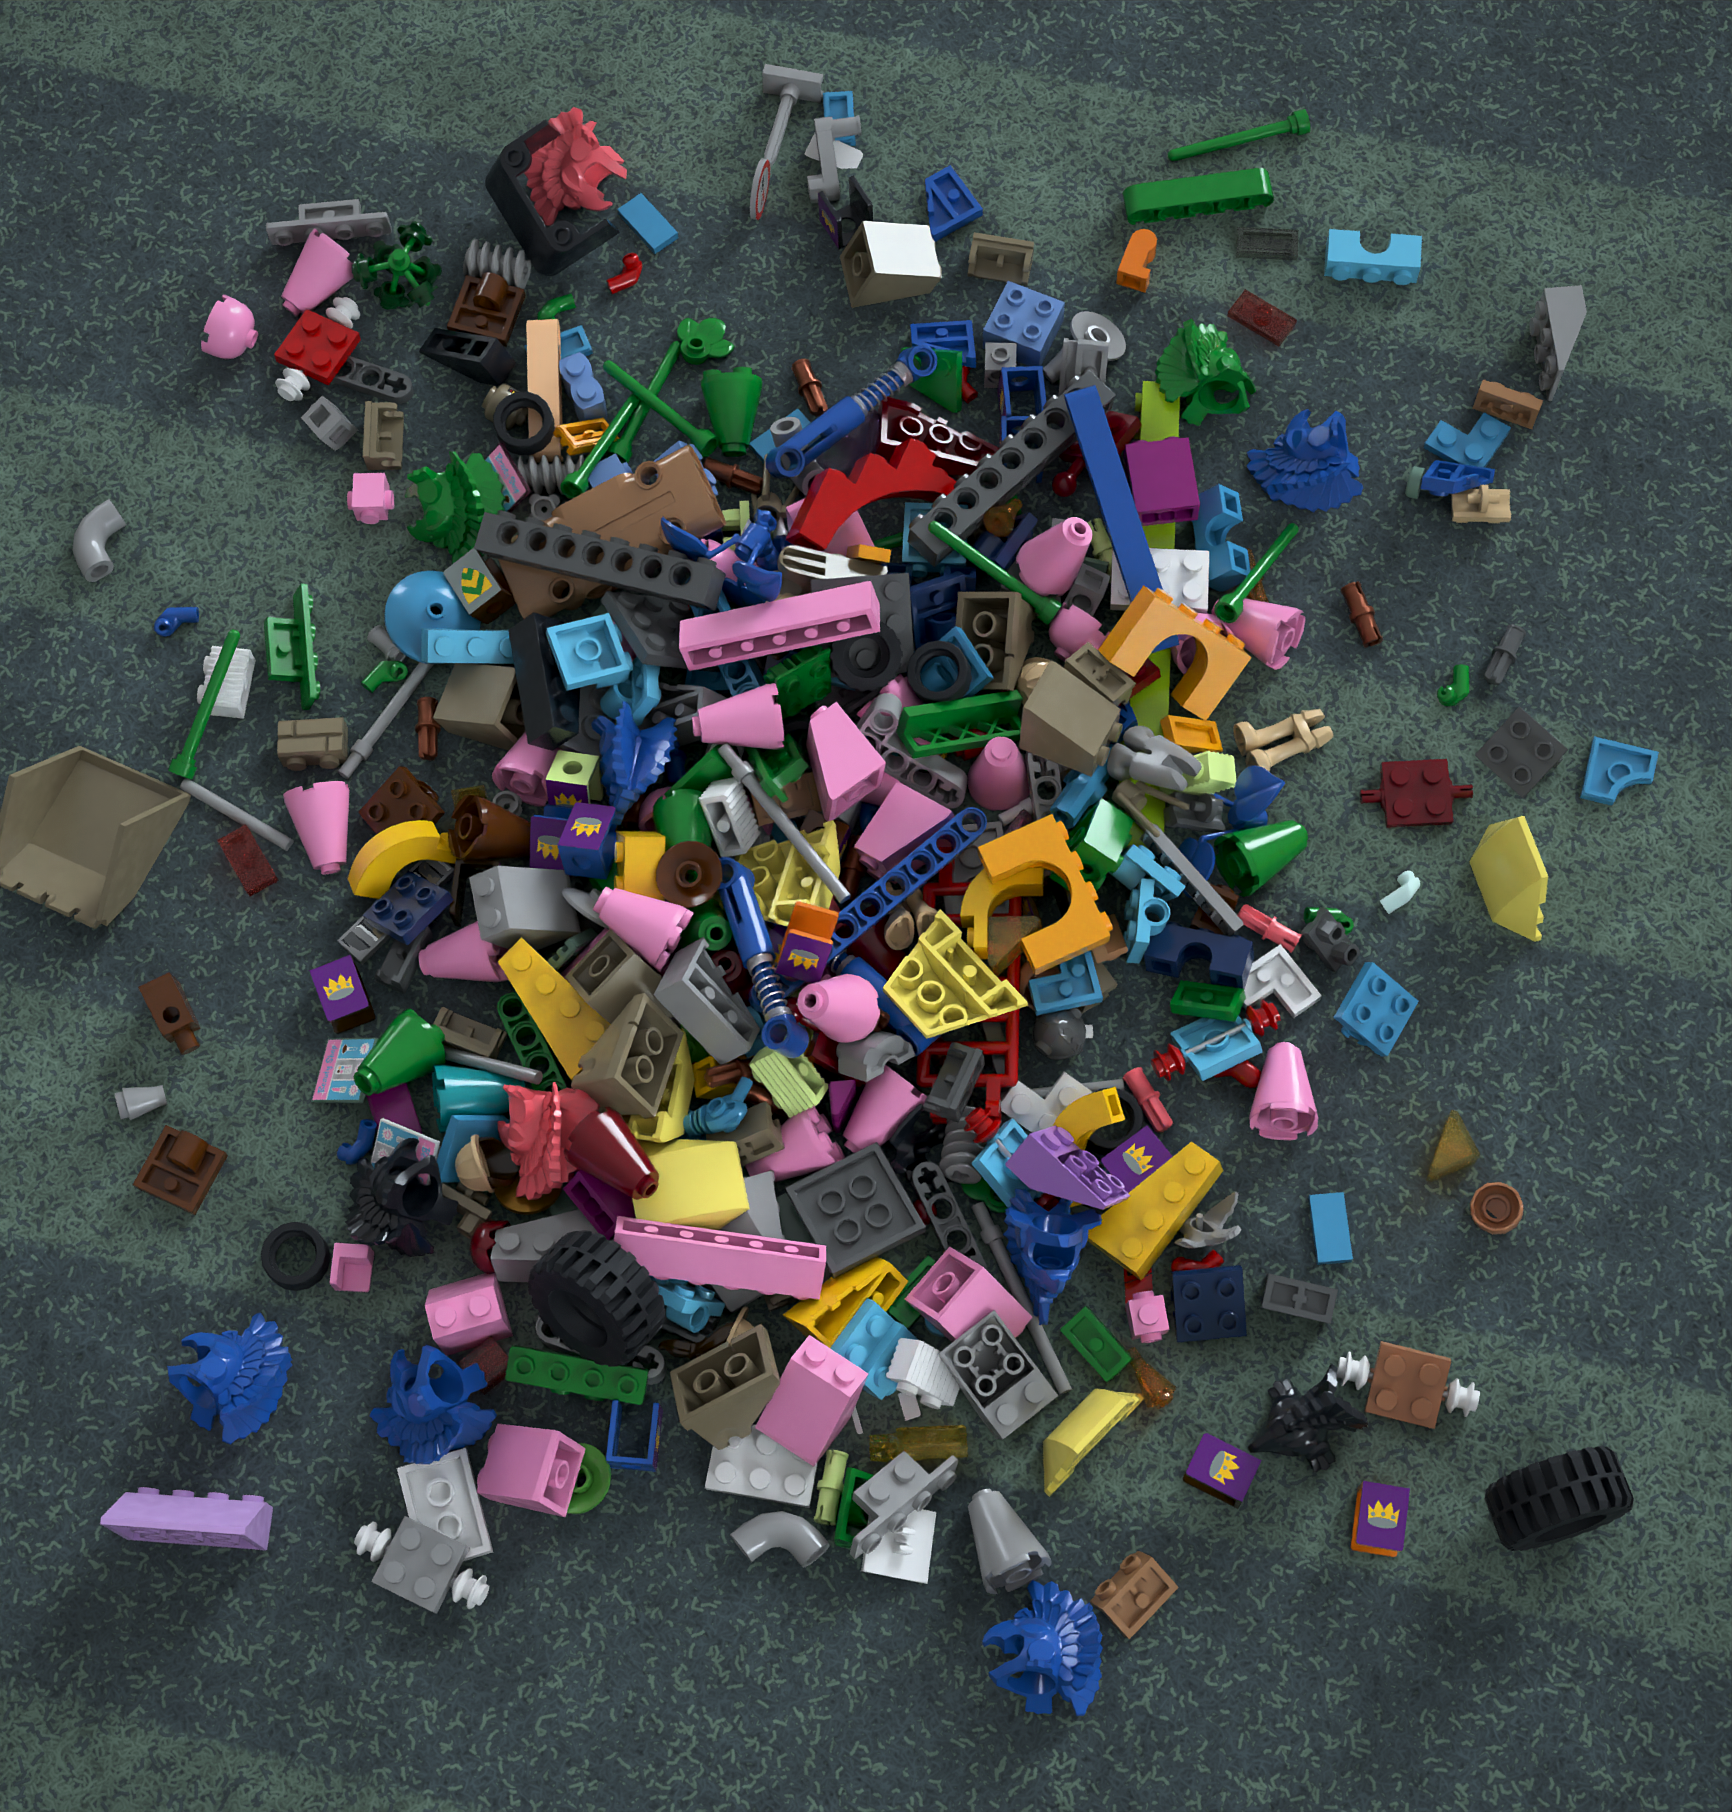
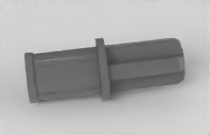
(1504, 654)

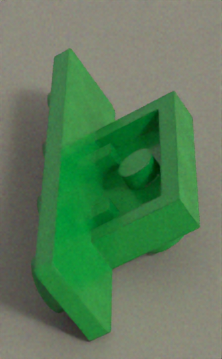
(291, 648)
(778, 766)
(576, 1375)

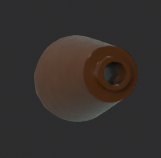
(487, 831)

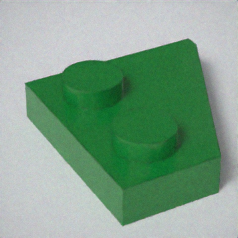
(945, 382)

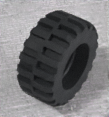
(596, 1298)
(1558, 1498)

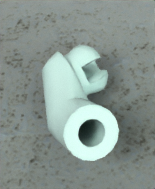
(1402, 895)

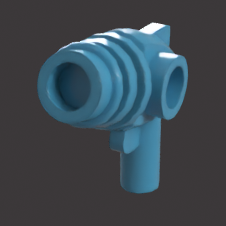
(720, 1113)

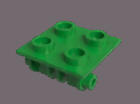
(802, 679)

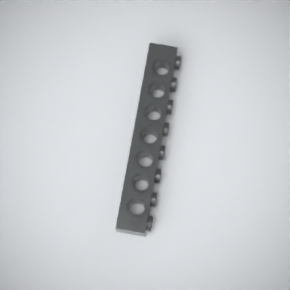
(1006, 481)
(700, 591)

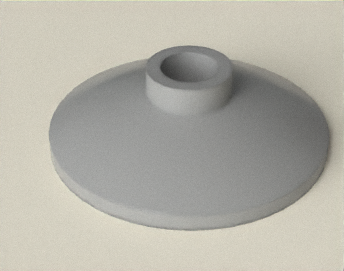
(1098, 328)
(584, 903)

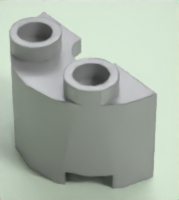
(868, 1056)

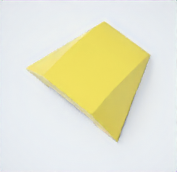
(1511, 876)
(786, 877)
(947, 984)
(673, 1105)
(697, 1183)
(1082, 1431)

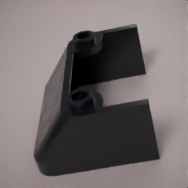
(547, 248)

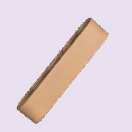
(545, 378)

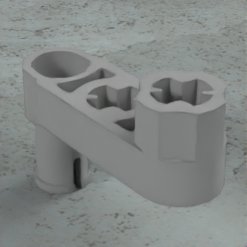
(826, 132)

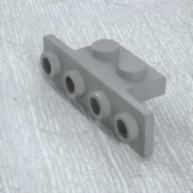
(334, 219)
(894, 1495)

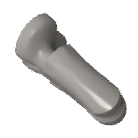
(1151, 760)

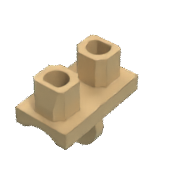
(1481, 505)

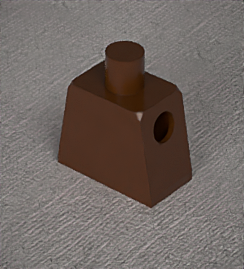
(165, 1001)

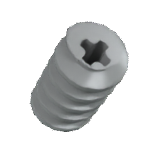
(512, 269)
(547, 474)
(960, 1151)

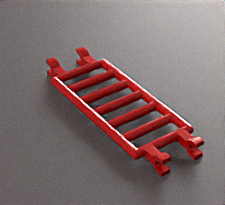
(1010, 1046)

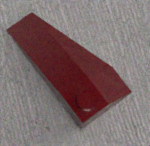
(955, 451)

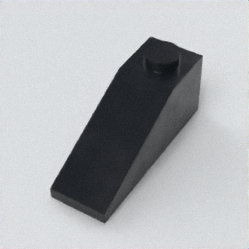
(470, 354)

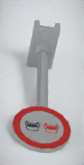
(790, 86)

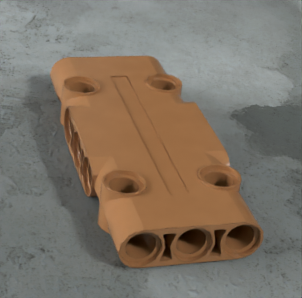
(625, 510)

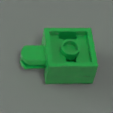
(1099, 842)

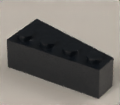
(547, 707)

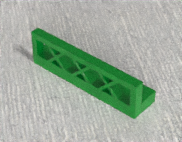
(956, 718)

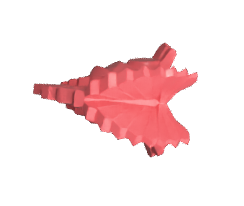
(571, 169)
(541, 1133)

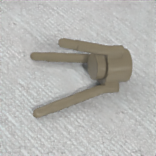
(769, 500)
(1132, 800)

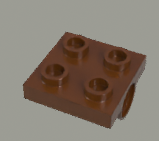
(487, 307)
(401, 800)
(180, 1169)

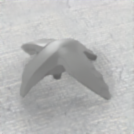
(1208, 1229)

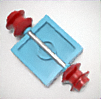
(1215, 1044)
(1000, 1146)

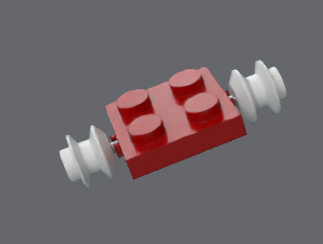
(317, 348)

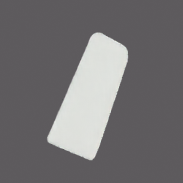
(845, 155)

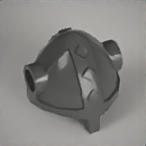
(1059, 1034)

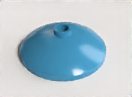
(410, 606)

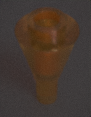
(1001, 519)
(1153, 1385)

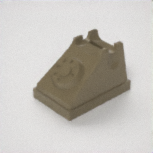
(999, 631)
(631, 1060)
(726, 1387)

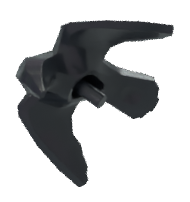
(913, 1148)

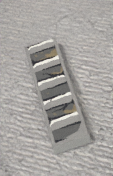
(1195, 883)
(364, 940)

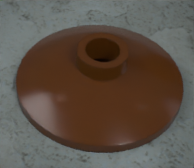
(676, 867)

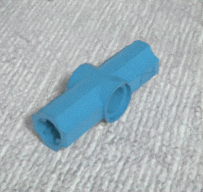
(1079, 794)

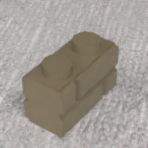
(312, 743)

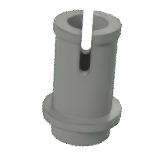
(382, 641)

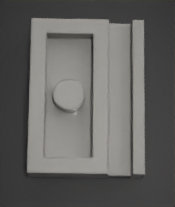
(1083, 356)

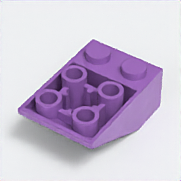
(1057, 1166)

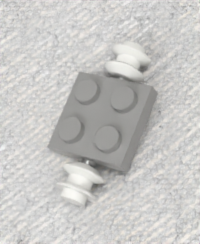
(421, 1564)

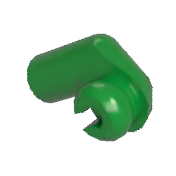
(556, 306)
(384, 672)
(1458, 689)
(1311, 912)

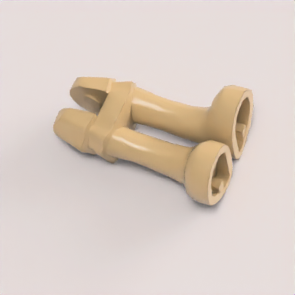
(1250, 740)
(900, 925)

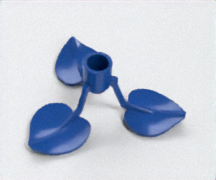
(760, 583)
(1254, 793)

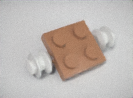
(1408, 1384)

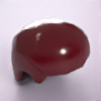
(483, 1242)

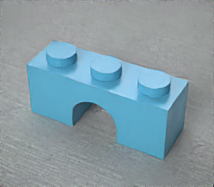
(1348, 259)
(466, 646)

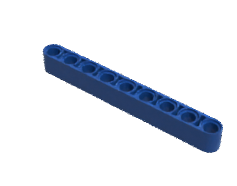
(1114, 495)
(903, 875)

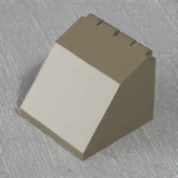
(84, 833)

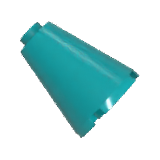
(468, 1093)

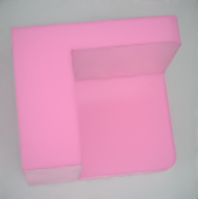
(351, 1267)

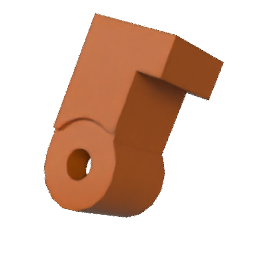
(1139, 252)

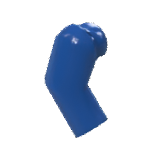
(173, 617)
(675, 769)
(361, 1146)

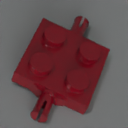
(1416, 793)

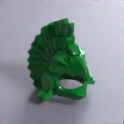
(1198, 366)
(455, 502)

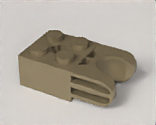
(802, 564)

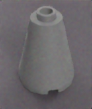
(1004, 1544)

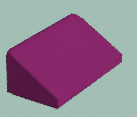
(842, 1101)
(395, 1106)

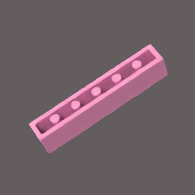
(779, 626)
(724, 1258)

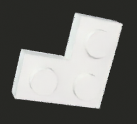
(1280, 975)
(1038, 1112)

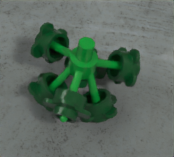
(396, 261)

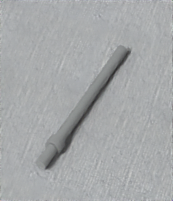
(363, 748)
(745, 775)
(992, 1237)

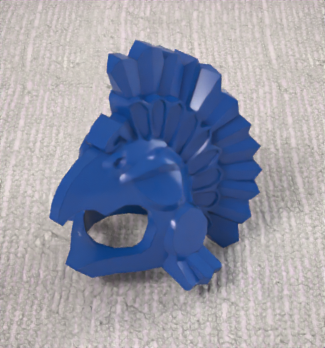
(1308, 465)
(632, 757)
(1046, 1246)
(238, 1377)
(430, 1413)
(1054, 1648)

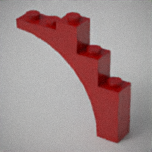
(835, 497)

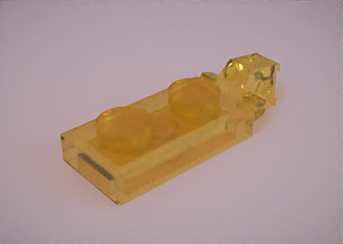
(920, 1443)

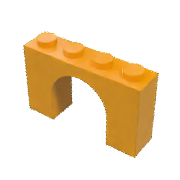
(1153, 619)
(1045, 846)

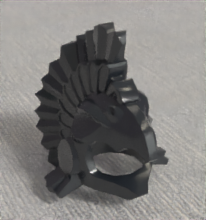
(395, 1203)
(1301, 1422)

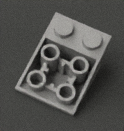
(1556, 329)
(997, 1376)

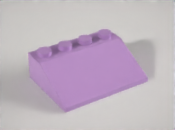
(191, 1519)

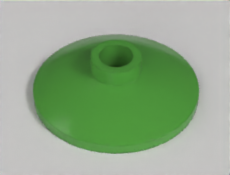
(596, 1484)

